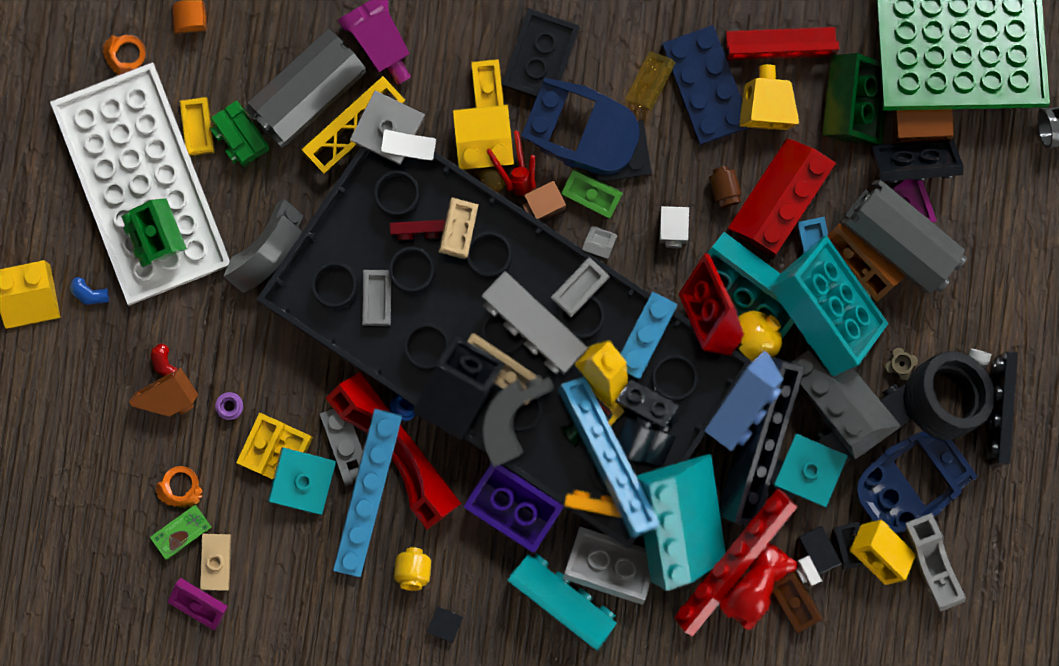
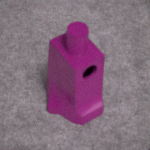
(378, 37)

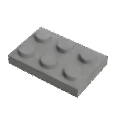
(608, 566)

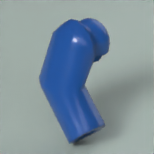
(85, 295)

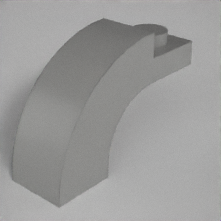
(933, 562)

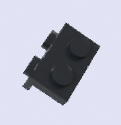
(649, 405)

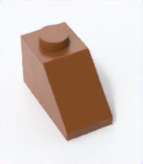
(167, 395)

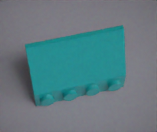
(829, 307)
(689, 520)

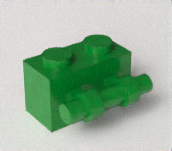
(153, 231)

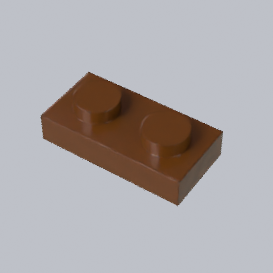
(796, 602)

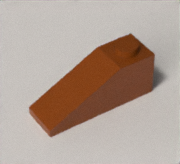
(869, 267)

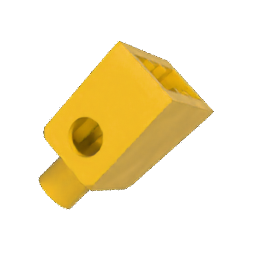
(768, 102)

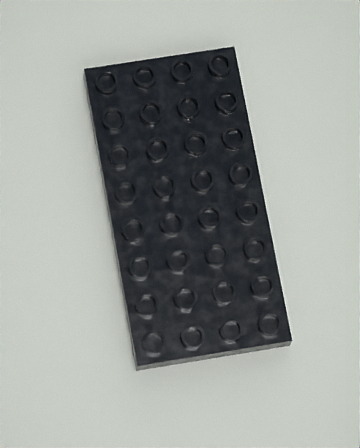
(441, 298)

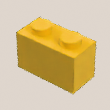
(883, 552)

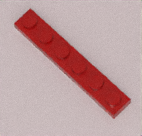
(735, 562)

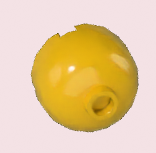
(760, 334)

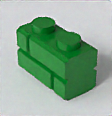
(239, 133)

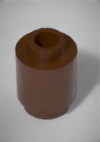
(725, 187)

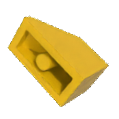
(604, 370)

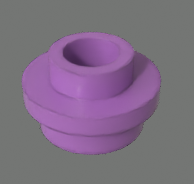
(220, 406)

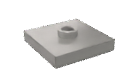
(385, 114)

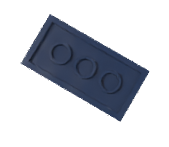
(705, 84)

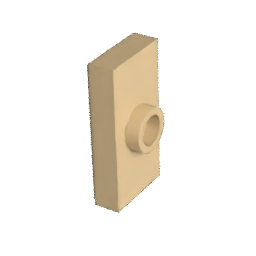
(458, 228)
(215, 562)

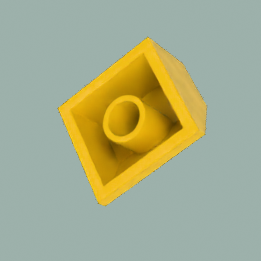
(482, 130)
(27, 294)

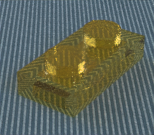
(650, 80)

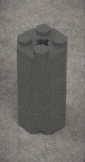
(305, 89)
(904, 237)

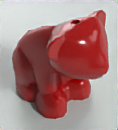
(750, 596)

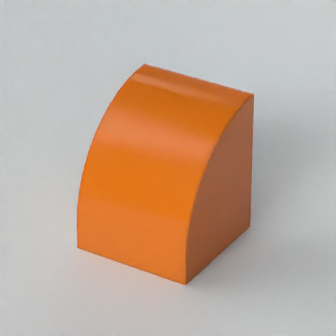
(189, 16)

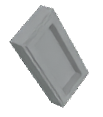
(599, 242)
(580, 287)
(376, 298)

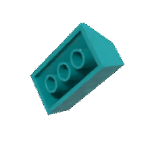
(747, 280)
(562, 601)

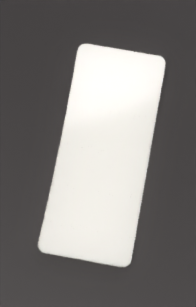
(408, 145)

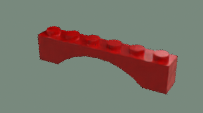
(427, 491)

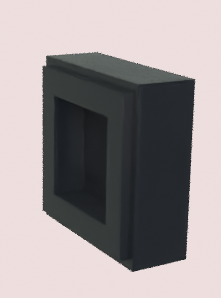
(445, 624)

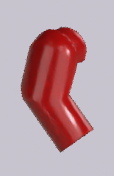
(160, 360)

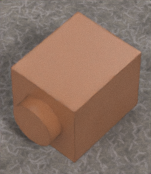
(544, 202)

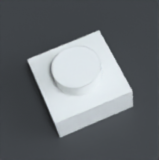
(807, 571)

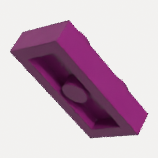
(197, 604)

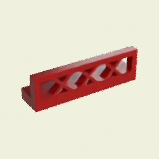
(781, 43)

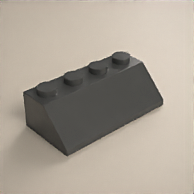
(845, 405)

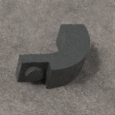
(268, 251)
(498, 423)

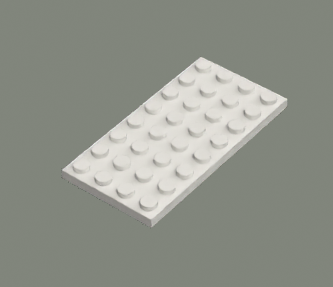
(131, 154)

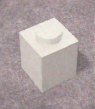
(674, 226)

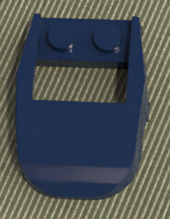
(608, 136)
(890, 497)

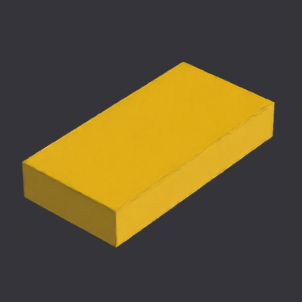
(197, 126)

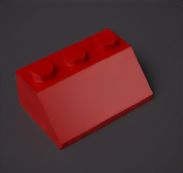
(711, 309)

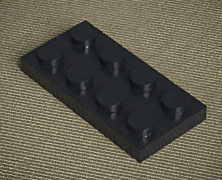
(1001, 418)

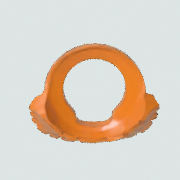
(111, 47)
(165, 494)

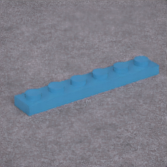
(608, 457)
(367, 492)

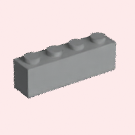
(533, 323)

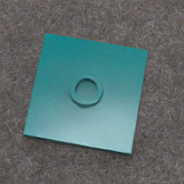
(810, 470)
(301, 481)

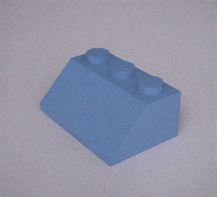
(746, 403)

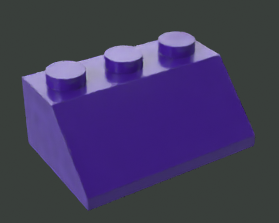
(514, 506)

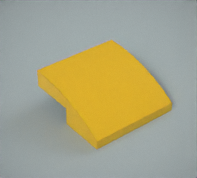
(265, 444)

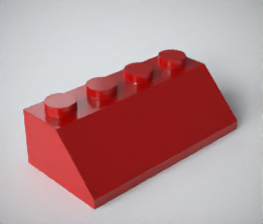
(781, 196)

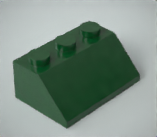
(854, 100)

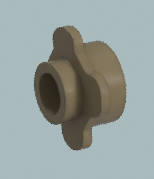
(909, 362)

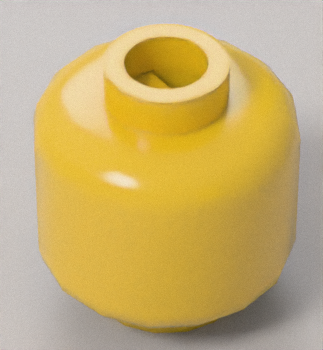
(412, 569)

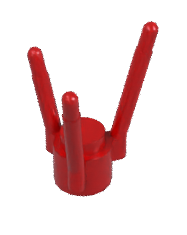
(521, 179)

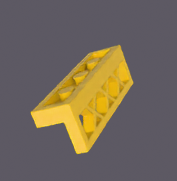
(344, 122)

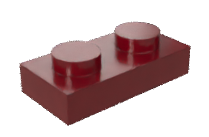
(406, 230)

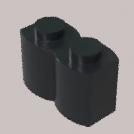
(646, 441)

